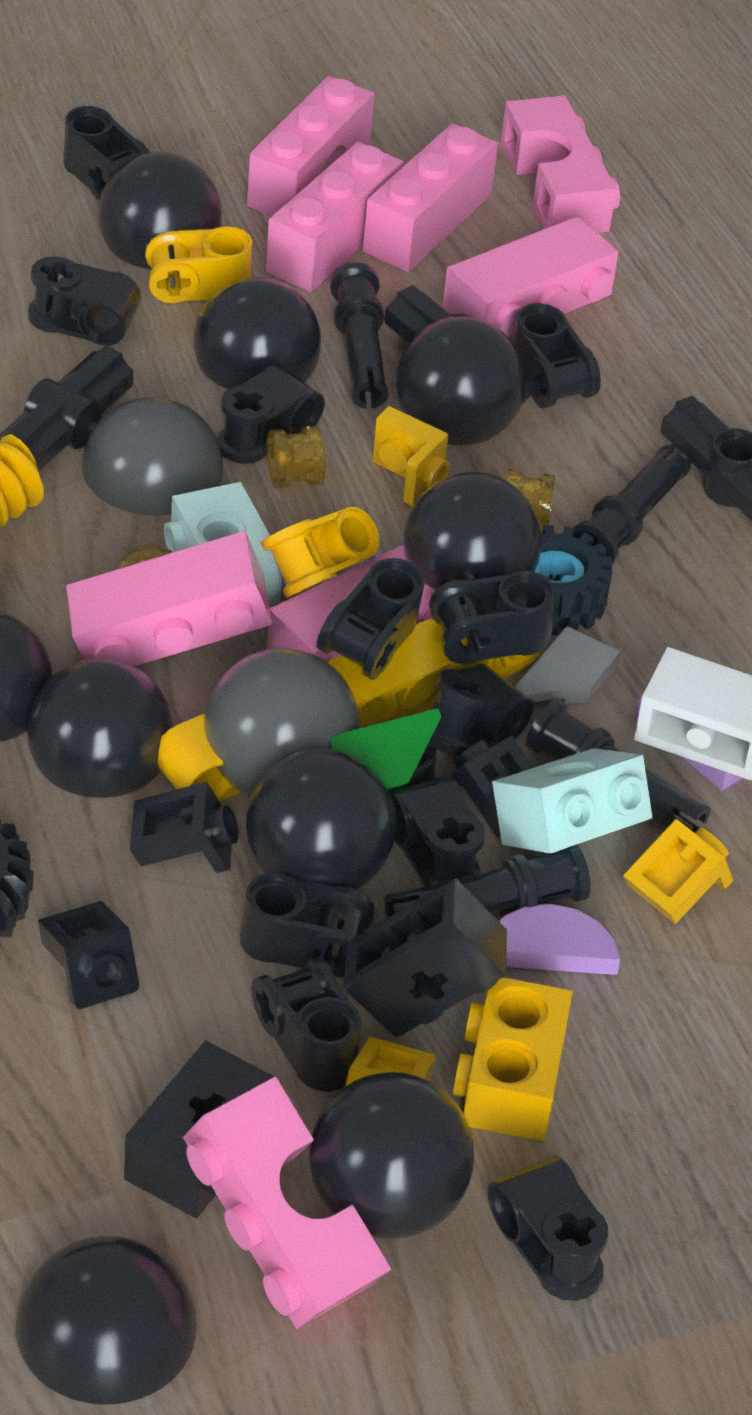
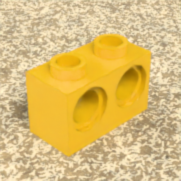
(515, 1058)

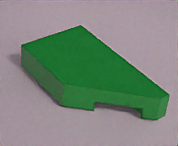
(391, 746)

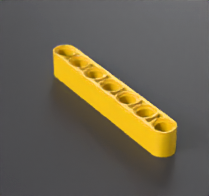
(399, 691)

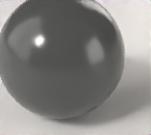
(149, 454)
(273, 708)

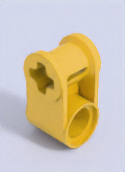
(202, 262)
(322, 548)

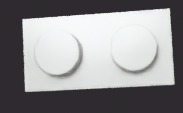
(699, 712)

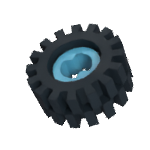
(583, 577)

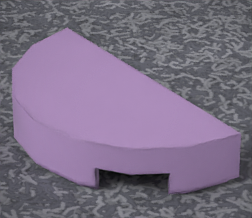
(559, 941)

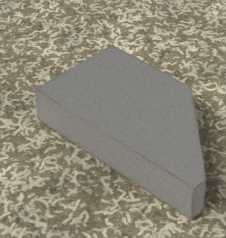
(570, 669)

